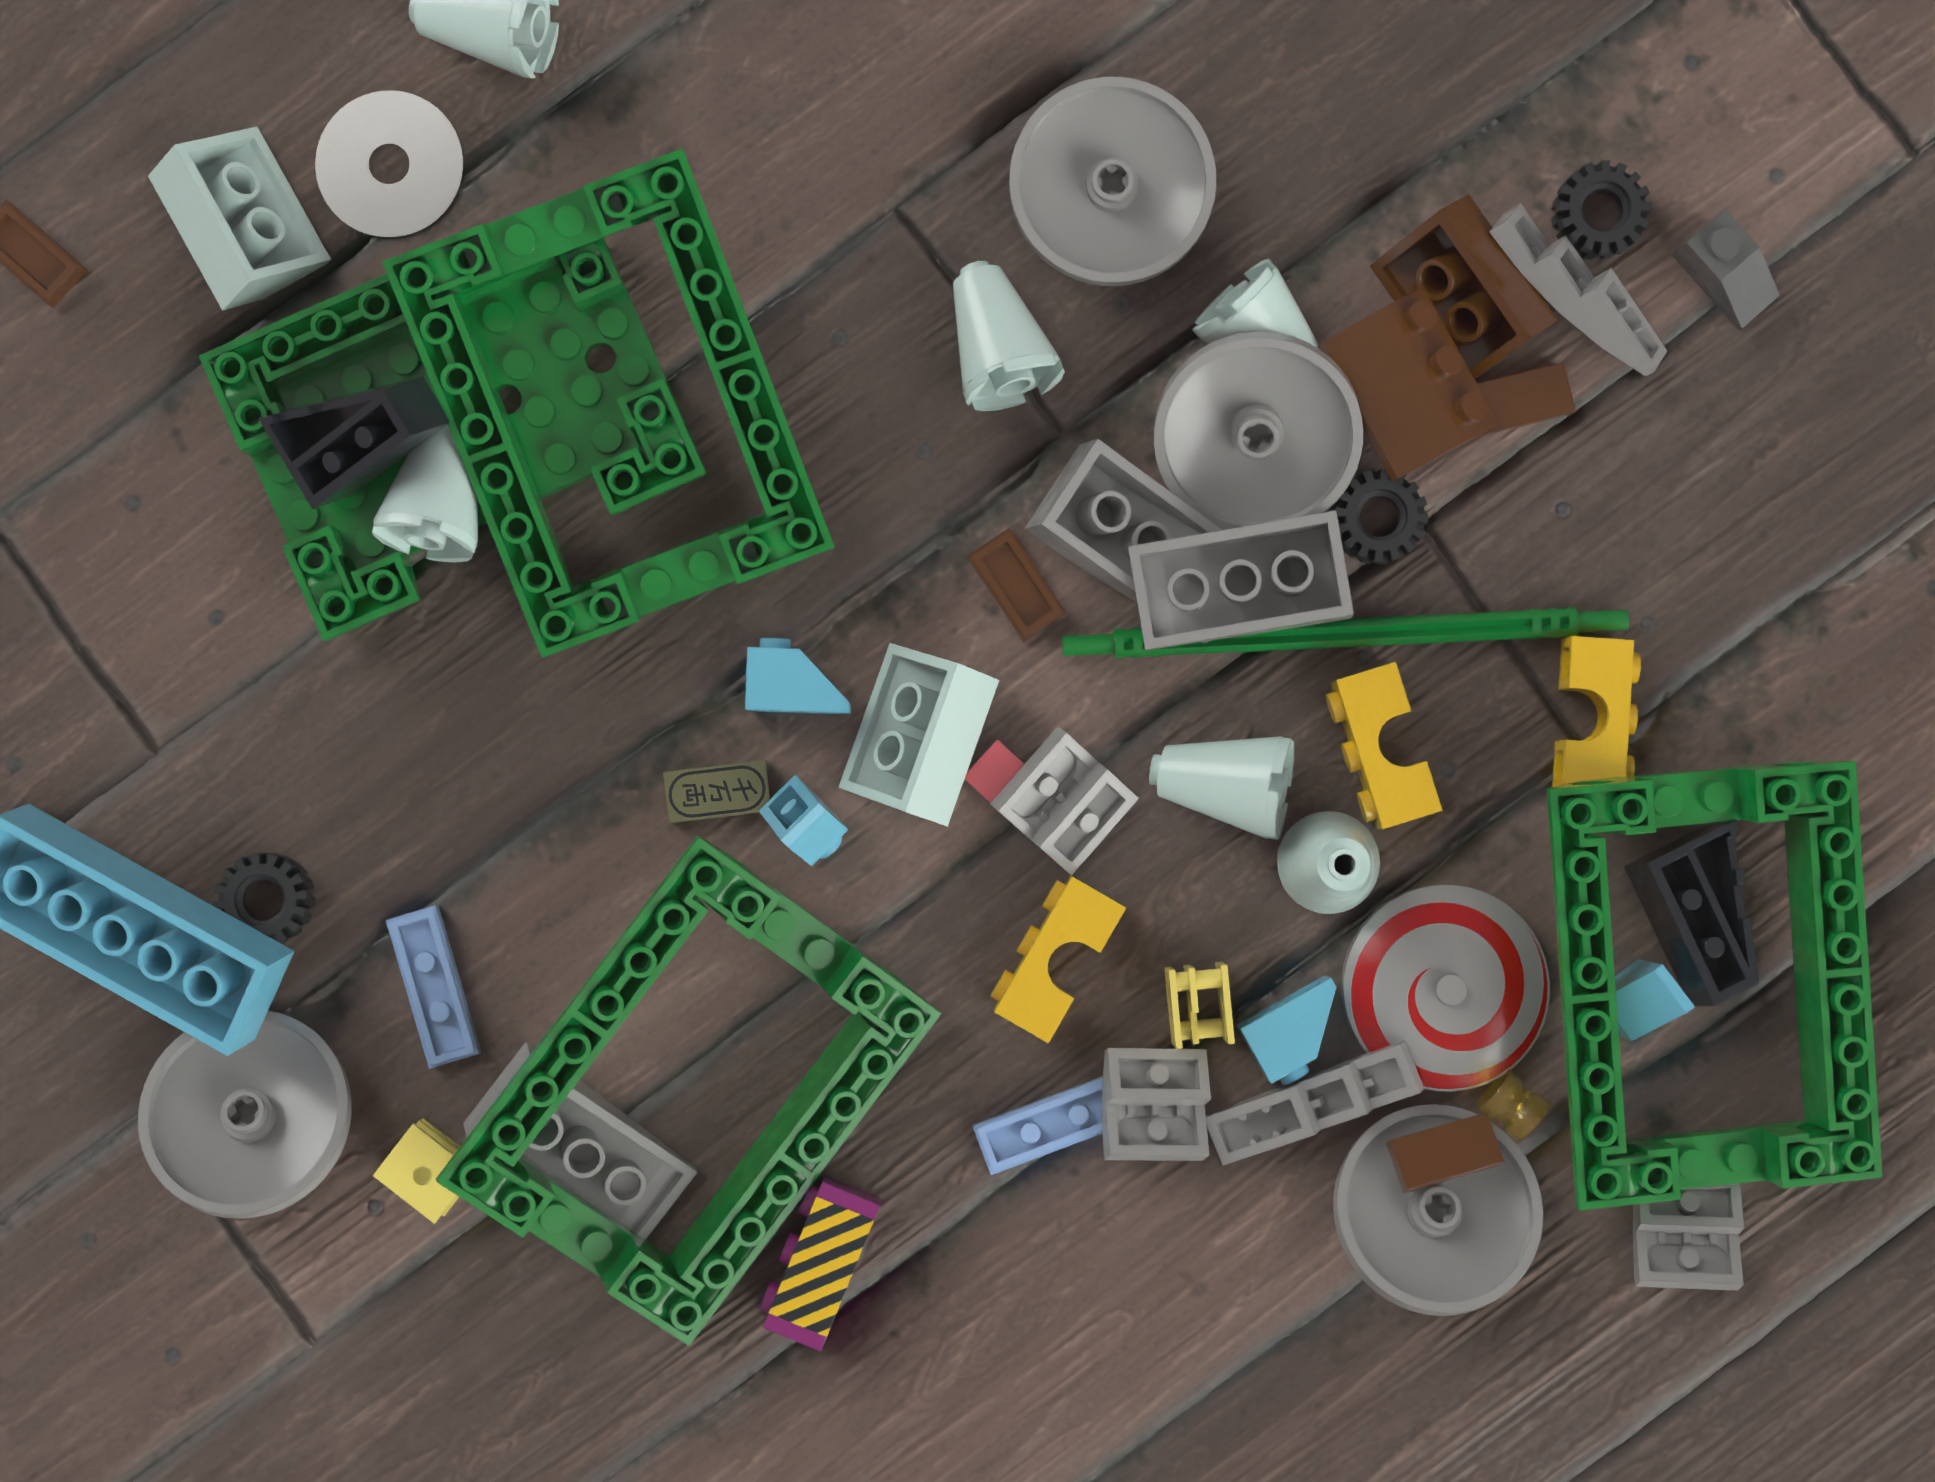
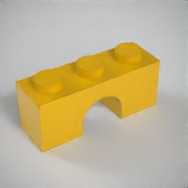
(1605, 674)
(1390, 791)
(1029, 995)

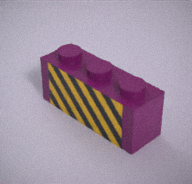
(819, 1262)

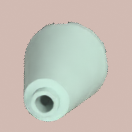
(500, 32)
(1254, 307)
(999, 341)
(431, 504)
(1229, 780)
(1309, 856)

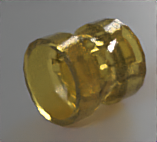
(1513, 1105)

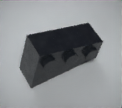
(354, 437)
(1699, 912)

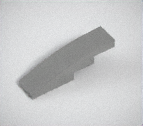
(1592, 304)
(1314, 1103)

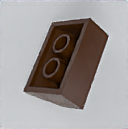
(1470, 283)
(1410, 384)

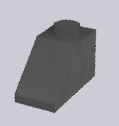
(1729, 268)

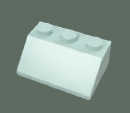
(238, 216)
(919, 733)

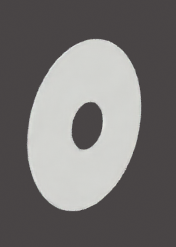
(381, 120)

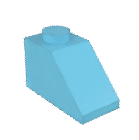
(788, 682)
(803, 821)
(1647, 999)
(1289, 1031)

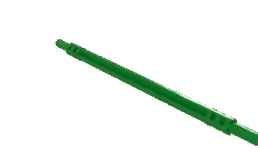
(1375, 631)

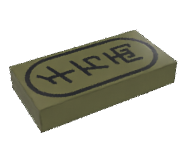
(716, 791)

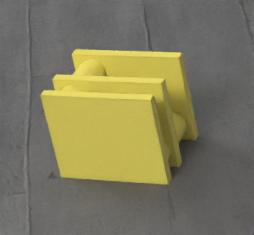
(1191, 982)
(414, 1166)

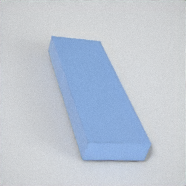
(433, 986)
(1041, 1126)

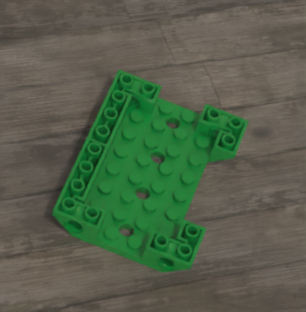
(534, 338)

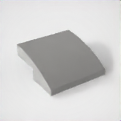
(1064, 800)
(1155, 1104)
(1690, 1240)

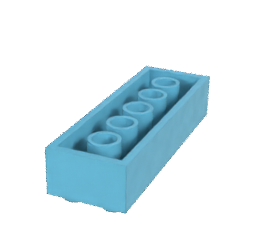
(135, 931)

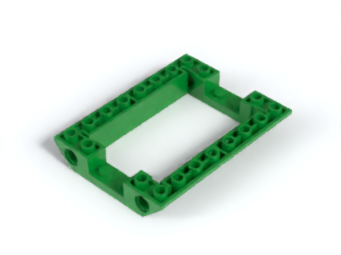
(428, 294)
(1830, 976)
(696, 1277)

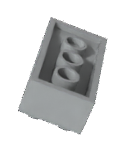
(1106, 506)
(1241, 581)
(600, 1154)

